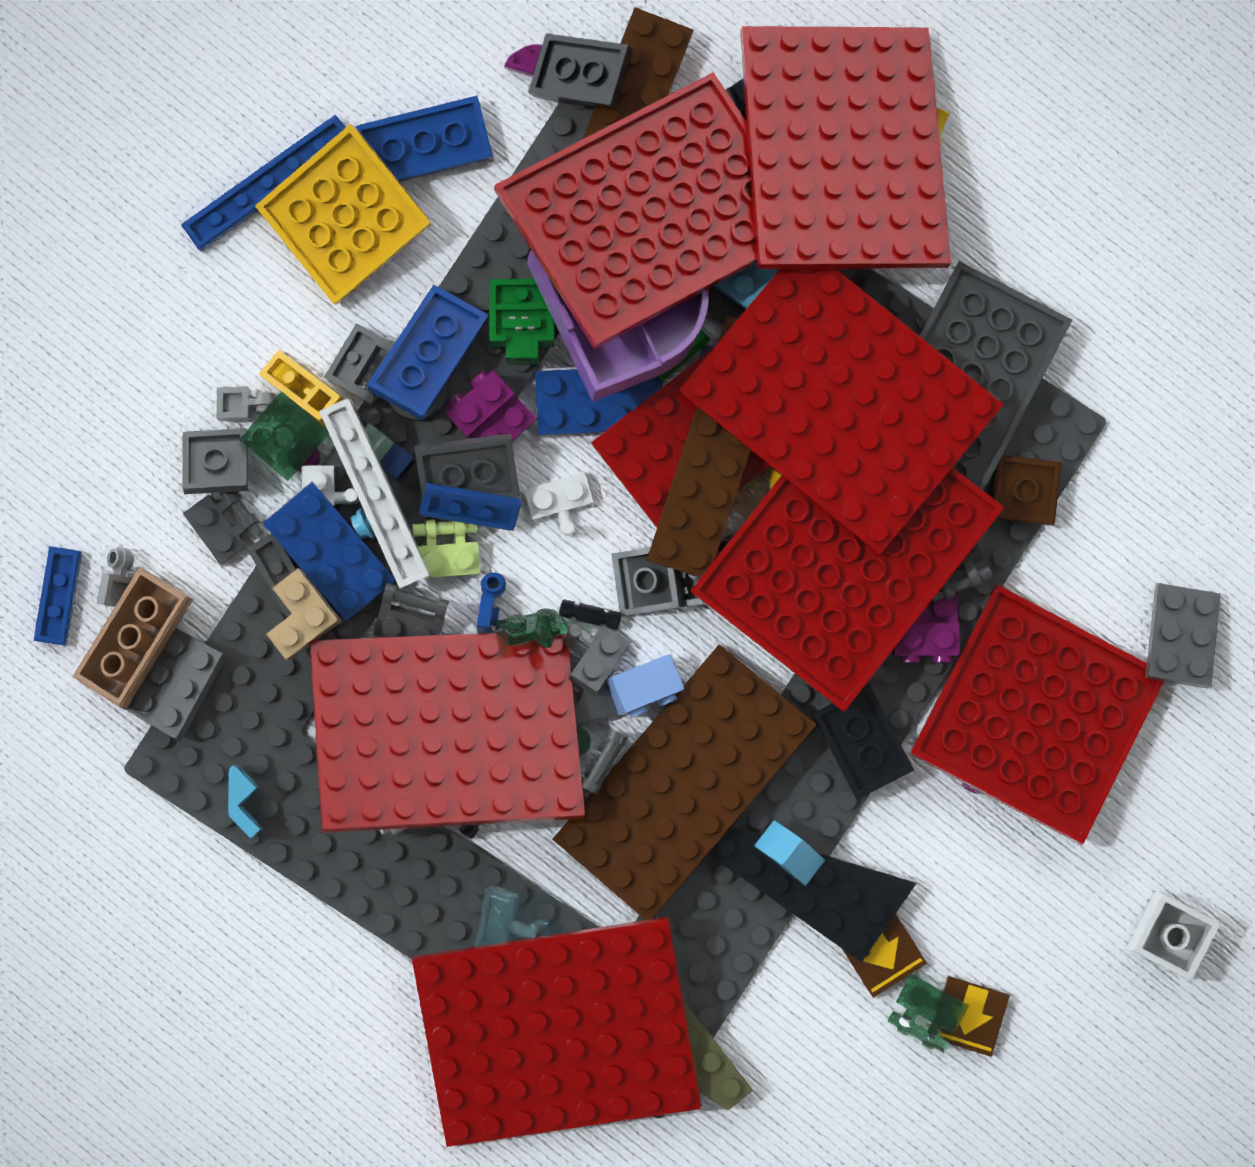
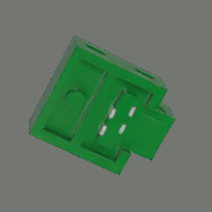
(519, 320)

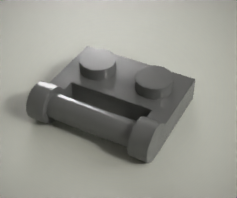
(355, 360)
(402, 622)
(597, 771)

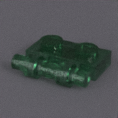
(932, 1004)

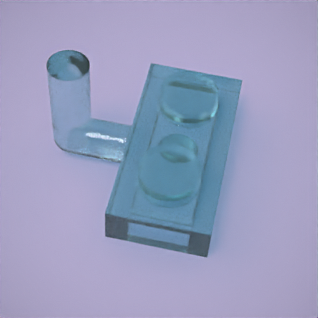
(498, 918)

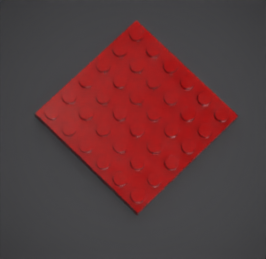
(1038, 714)

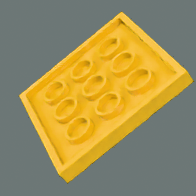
(343, 214)

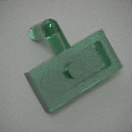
(530, 627)

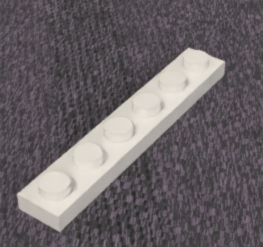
(374, 492)

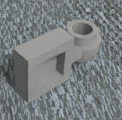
(235, 403)
(114, 585)

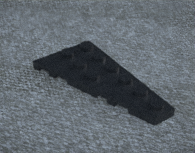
(840, 901)

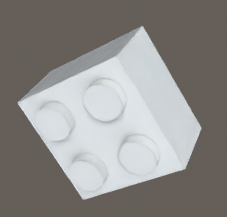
(1173, 935)

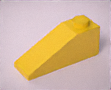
(299, 385)

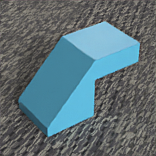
(240, 790)

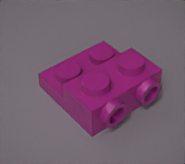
(489, 409)
(932, 634)

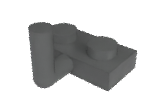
(597, 659)

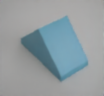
(790, 852)

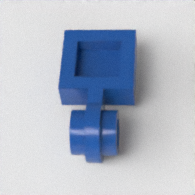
(487, 612)

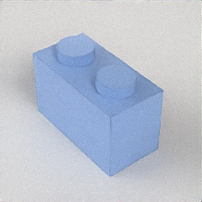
(644, 685)

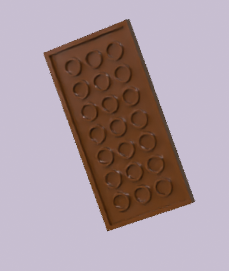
(685, 783)

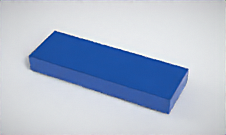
(470, 507)
(58, 596)

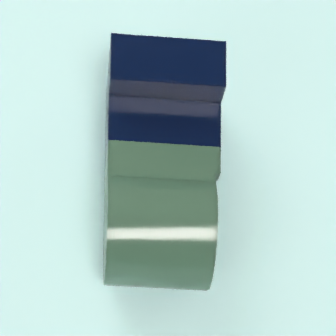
(392, 457)

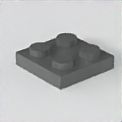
(214, 461)

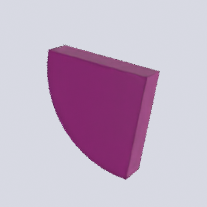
(524, 60)

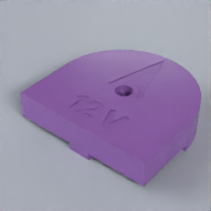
(635, 354)

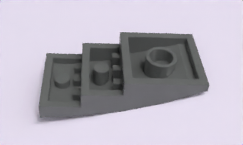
(652, 587)

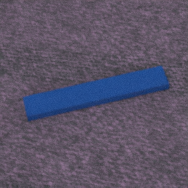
(240, 201)

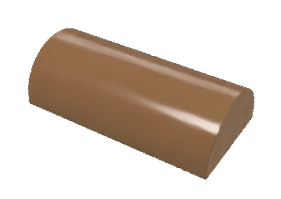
(132, 638)

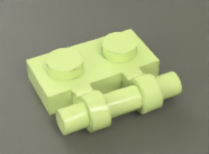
(448, 558)

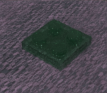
(284, 436)

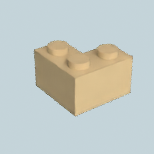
(309, 618)

